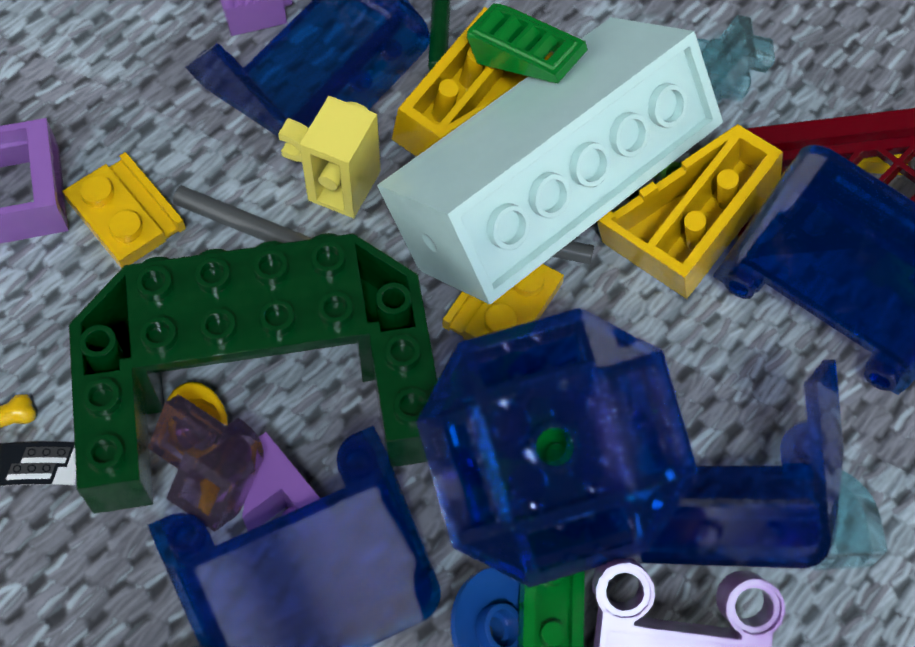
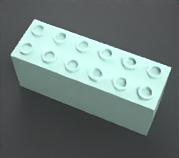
(552, 157)

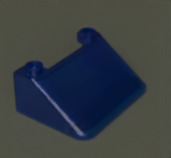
(326, 50)
(840, 252)
(315, 577)

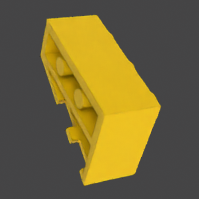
(450, 96)
(695, 212)

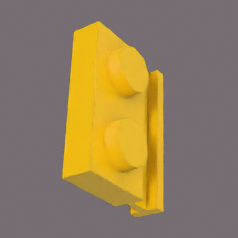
(124, 210)
(517, 306)

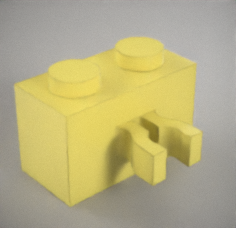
(336, 154)

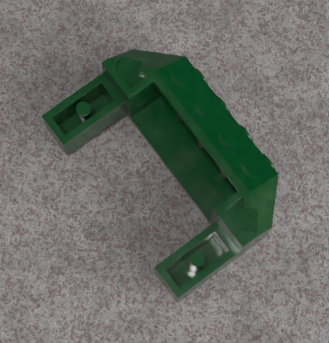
(232, 310)

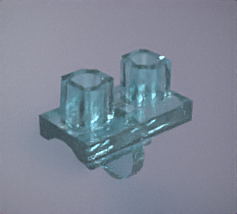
(733, 56)

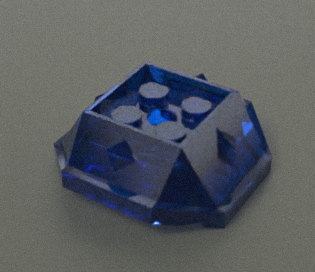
(621, 459)

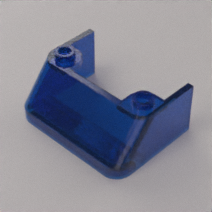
(766, 512)

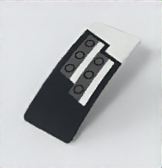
(37, 463)

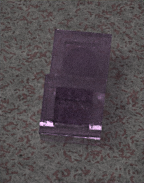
(212, 461)

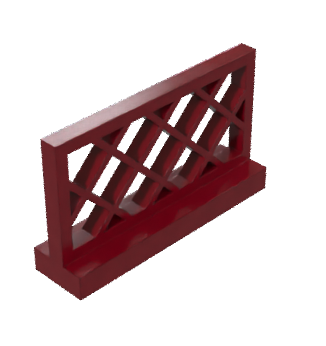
(851, 137)

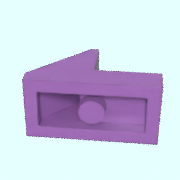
(275, 487)

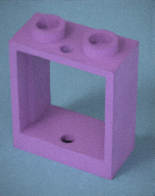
(47, 215)

